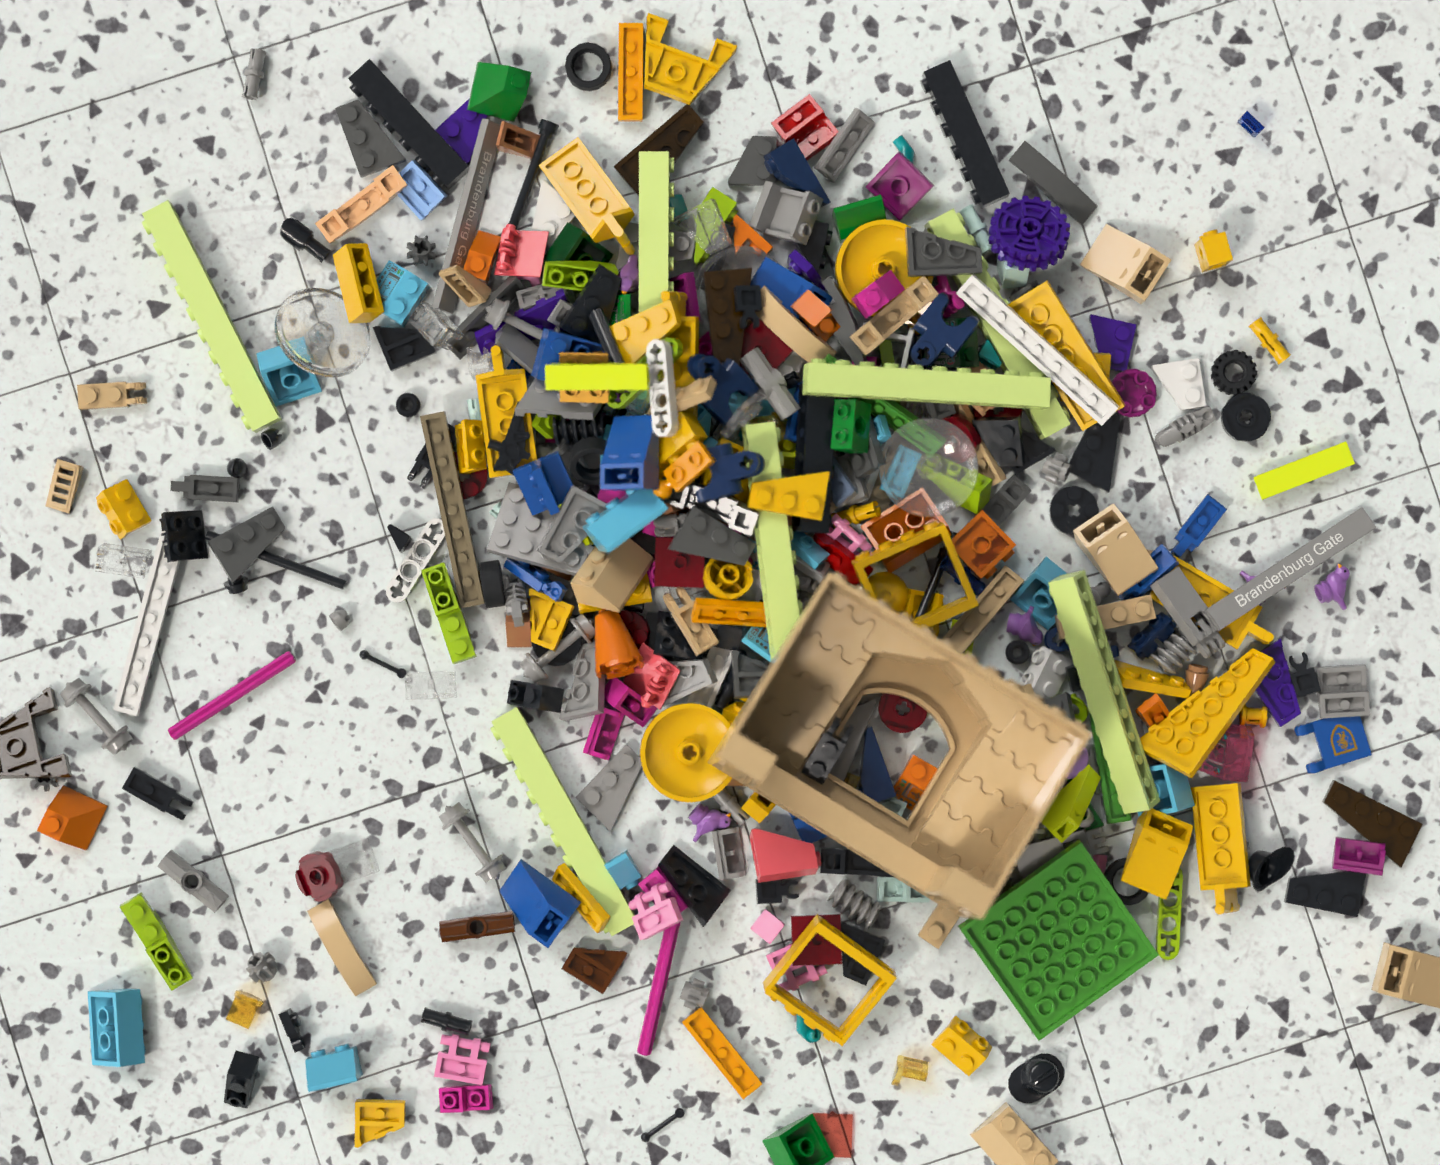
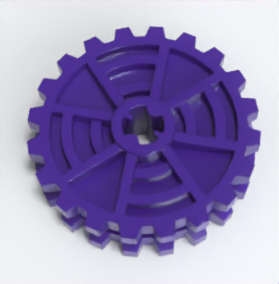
(1029, 233)

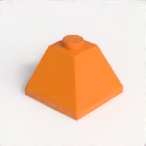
(72, 818)

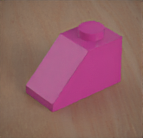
(878, 294)
(627, 701)

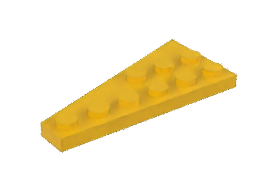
(1203, 718)

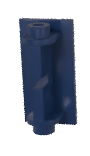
(1160, 628)

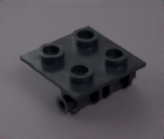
(184, 535)
(670, 639)

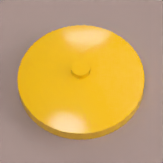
(869, 255)
(678, 749)

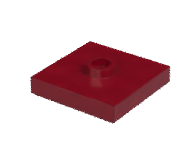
(769, 344)
(676, 567)
(818, 950)

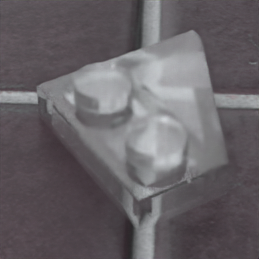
(705, 226)

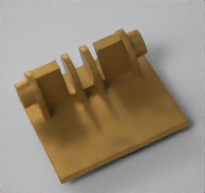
(584, 396)

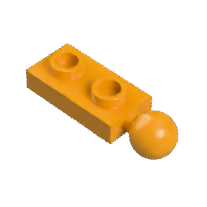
(685, 470)

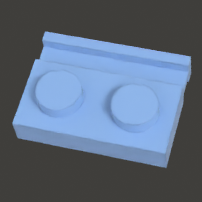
(422, 192)

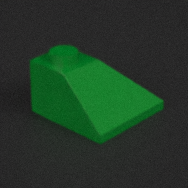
(498, 90)

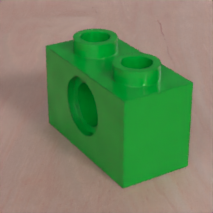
(851, 426)

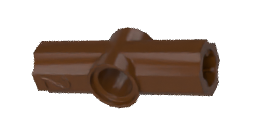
(461, 928)

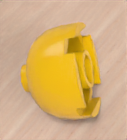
(727, 579)
(890, 589)

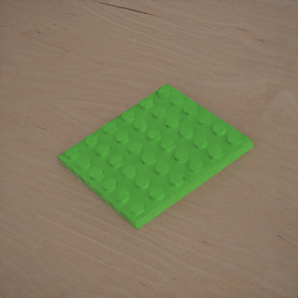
(1059, 940)

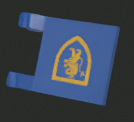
(1338, 741)

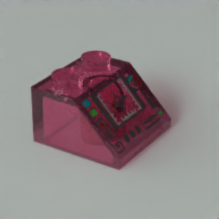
(1231, 755)

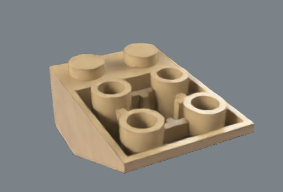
(1125, 263)
(1115, 549)
(1408, 975)

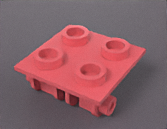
(521, 252)
(654, 679)

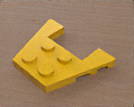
(678, 72)

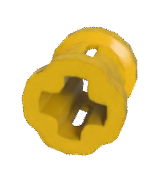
(1253, 716)

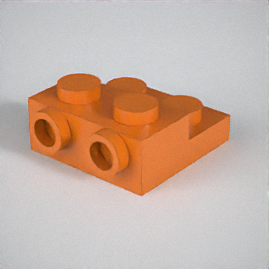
(982, 545)

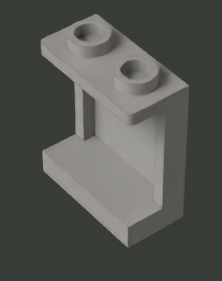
(785, 213)

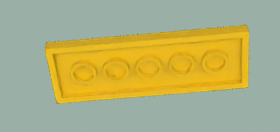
(1049, 318)

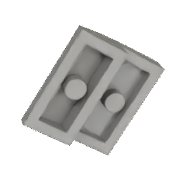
(1343, 691)

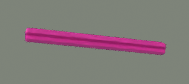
(231, 695)
(657, 990)

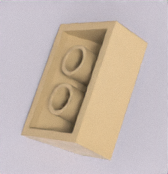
(611, 577)
(1011, 1141)

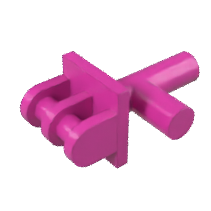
(955, 301)

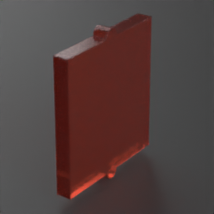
(837, 1132)

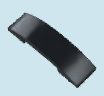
(847, 862)

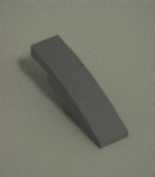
(1053, 183)
(844, 316)

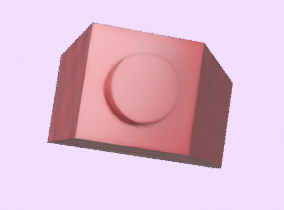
(781, 856)

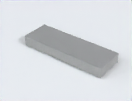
(844, 145)

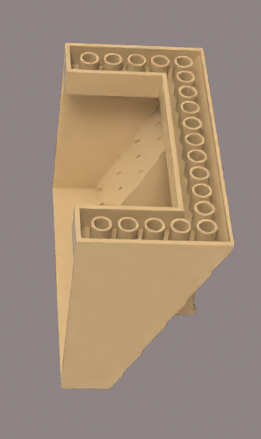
(985, 795)

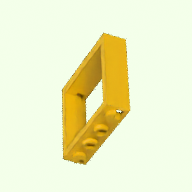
(908, 540)
(811, 1018)

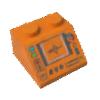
(913, 781)

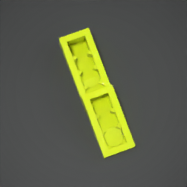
(597, 376)
(1304, 470)

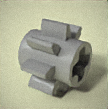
(1056, 468)
(261, 967)
(694, 993)

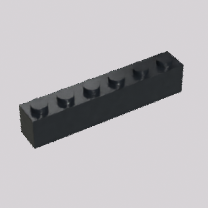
(408, 124)
(965, 134)
(814, 452)

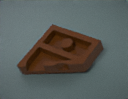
(594, 966)

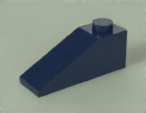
(792, 169)
(873, 774)

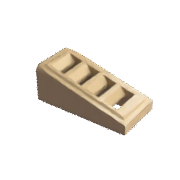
(468, 288)
(75, 479)

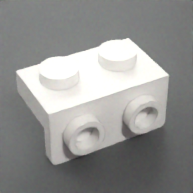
(1046, 672)

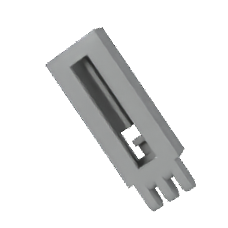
(1182, 604)
(1041, 851)

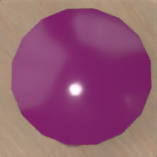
(1136, 391)

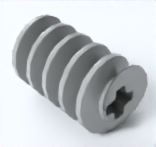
(1174, 652)
(855, 904)

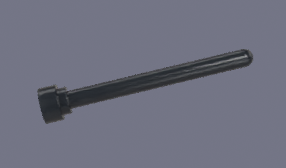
(546, 132)

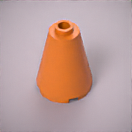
(614, 647)

